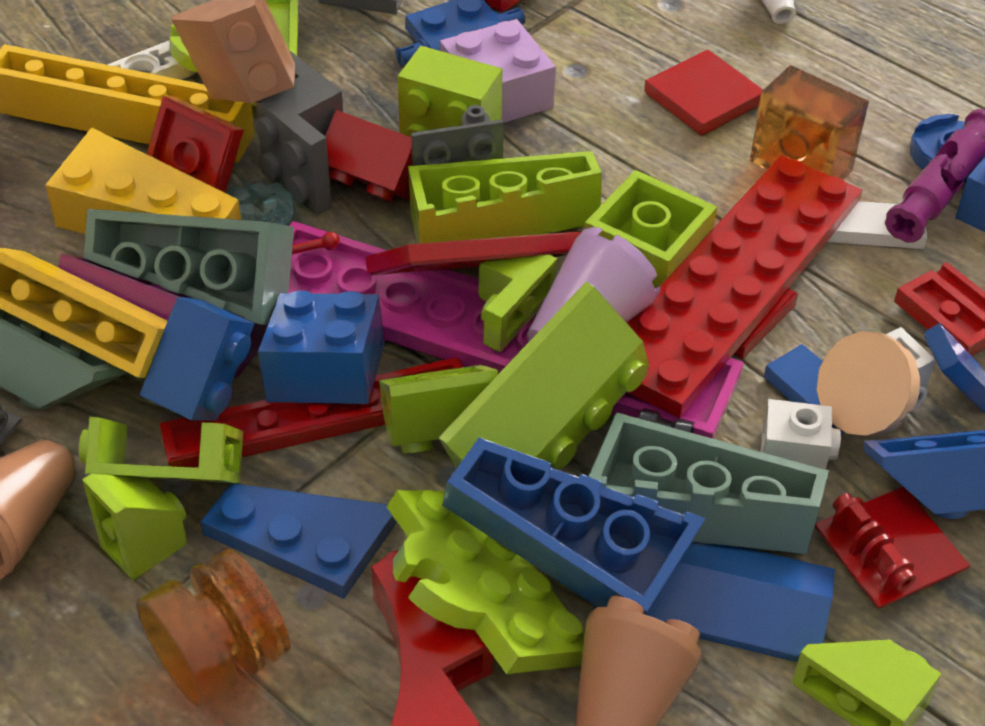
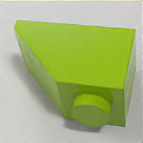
(135, 521)
(867, 681)

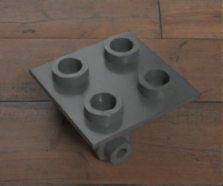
(472, 141)

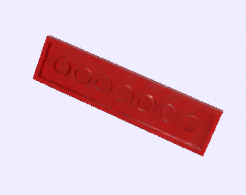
(736, 279)

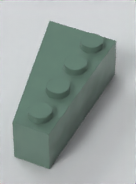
(209, 259)

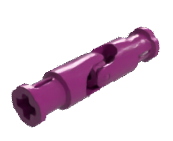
(939, 180)

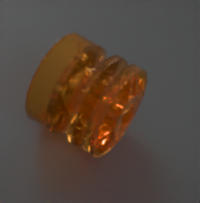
(223, 621)

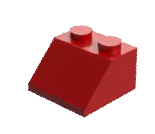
(369, 155)

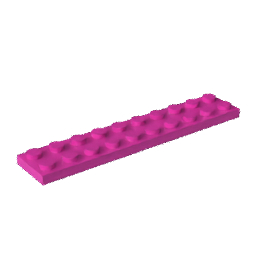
(442, 317)

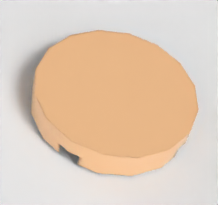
(868, 383)

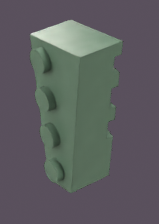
(741, 492)

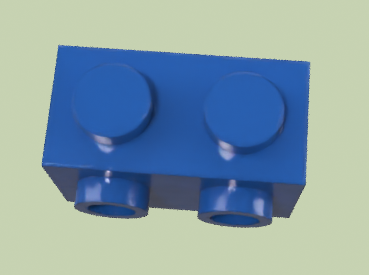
(197, 359)

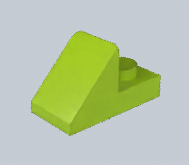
(512, 295)

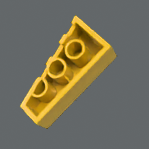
(119, 178)

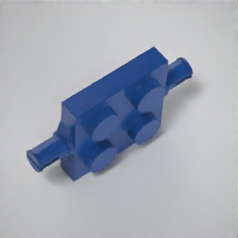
(450, 20)

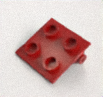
(890, 545)

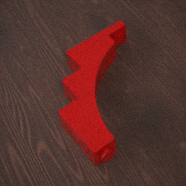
(432, 656)

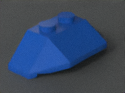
(937, 469)

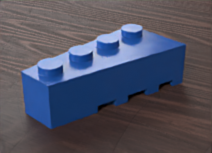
(570, 524)

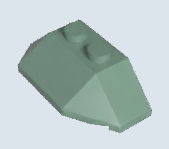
(46, 368)

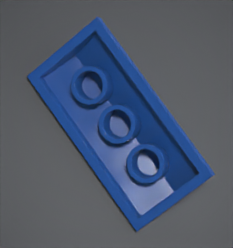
(748, 599)

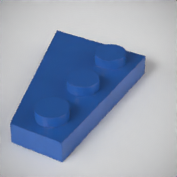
(301, 533)

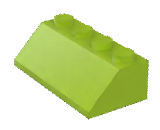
(556, 385)

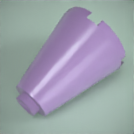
(611, 267)

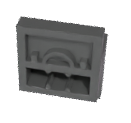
(294, 139)

